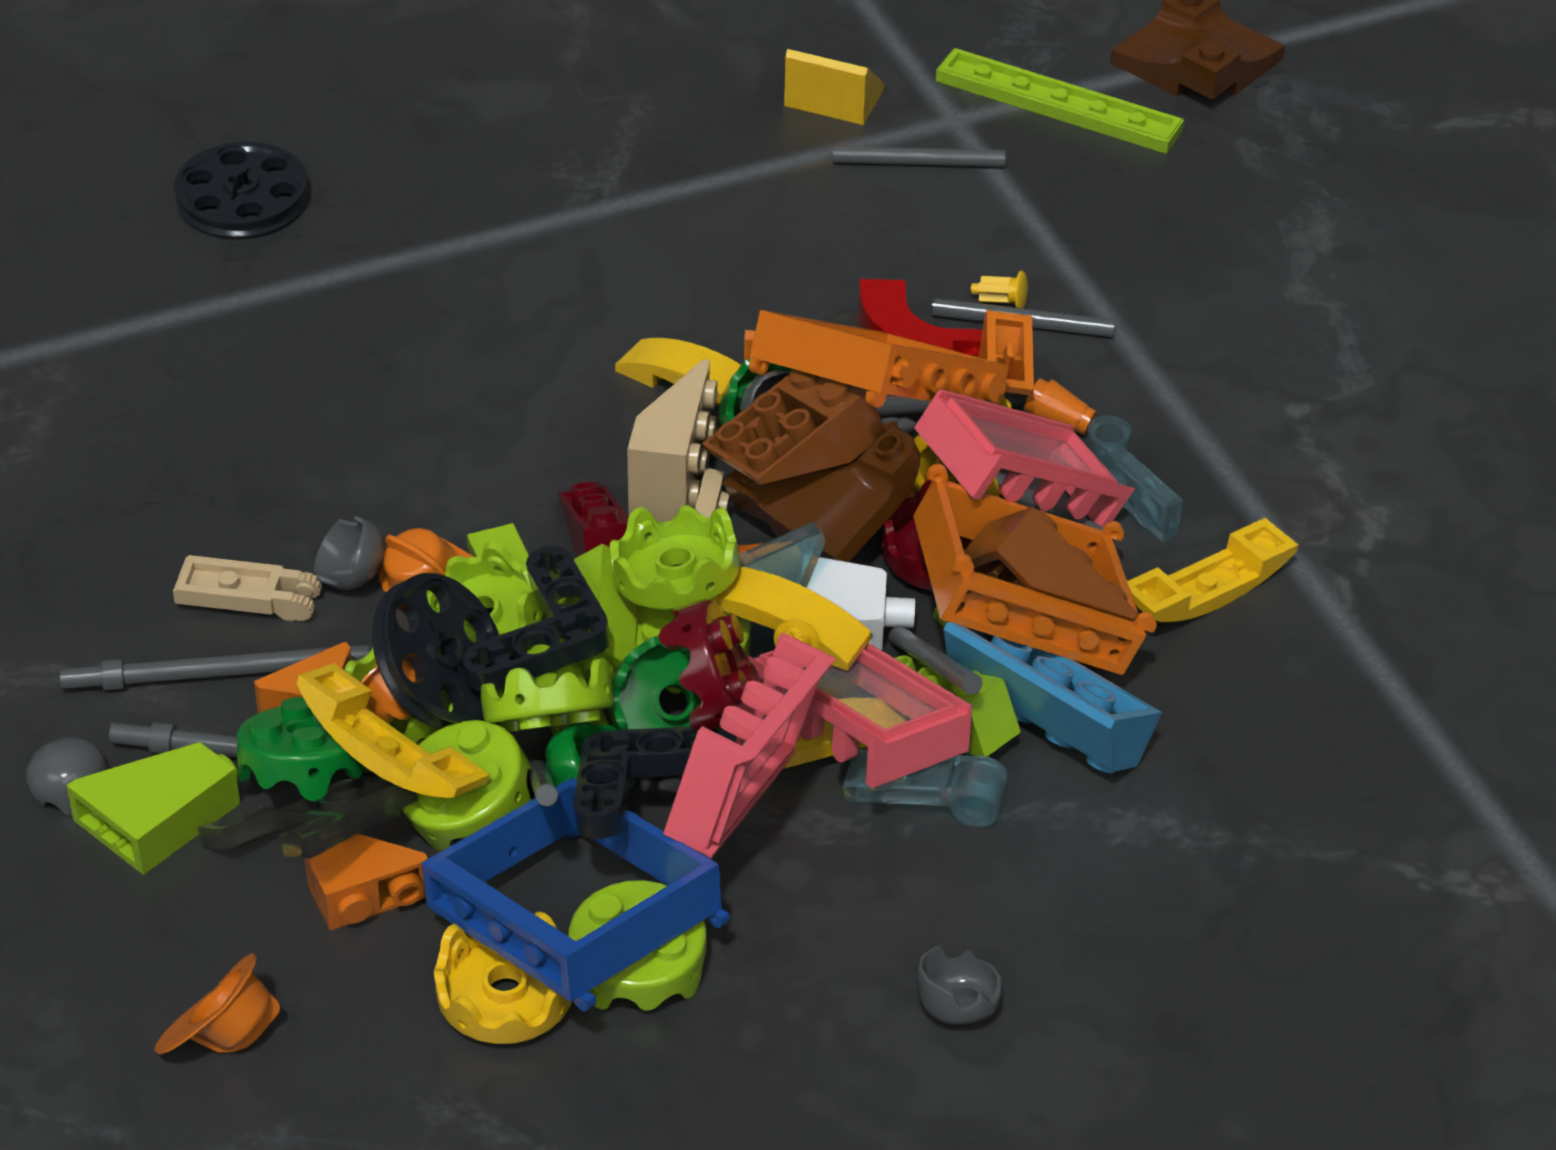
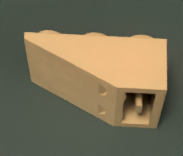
(668, 448)

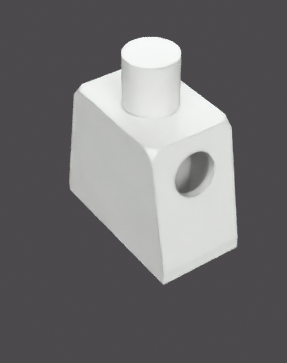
(862, 594)

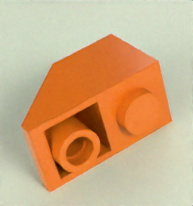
(364, 879)

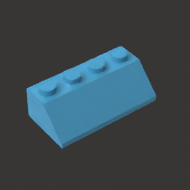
(1061, 697)

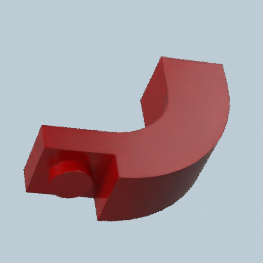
(886, 310)

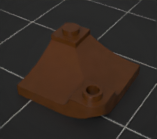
(1197, 49)
(842, 501)

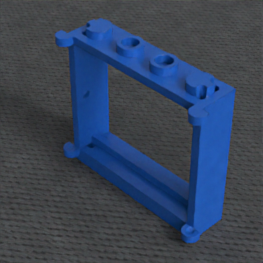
(570, 967)

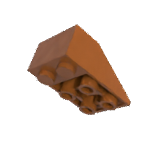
(797, 429)
(1034, 555)

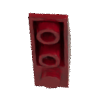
(592, 516)

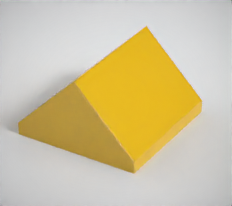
(830, 87)

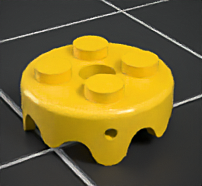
(482, 1012)

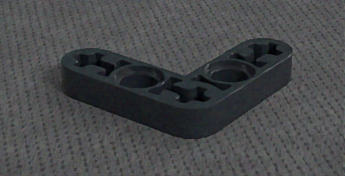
(563, 622)
(614, 758)

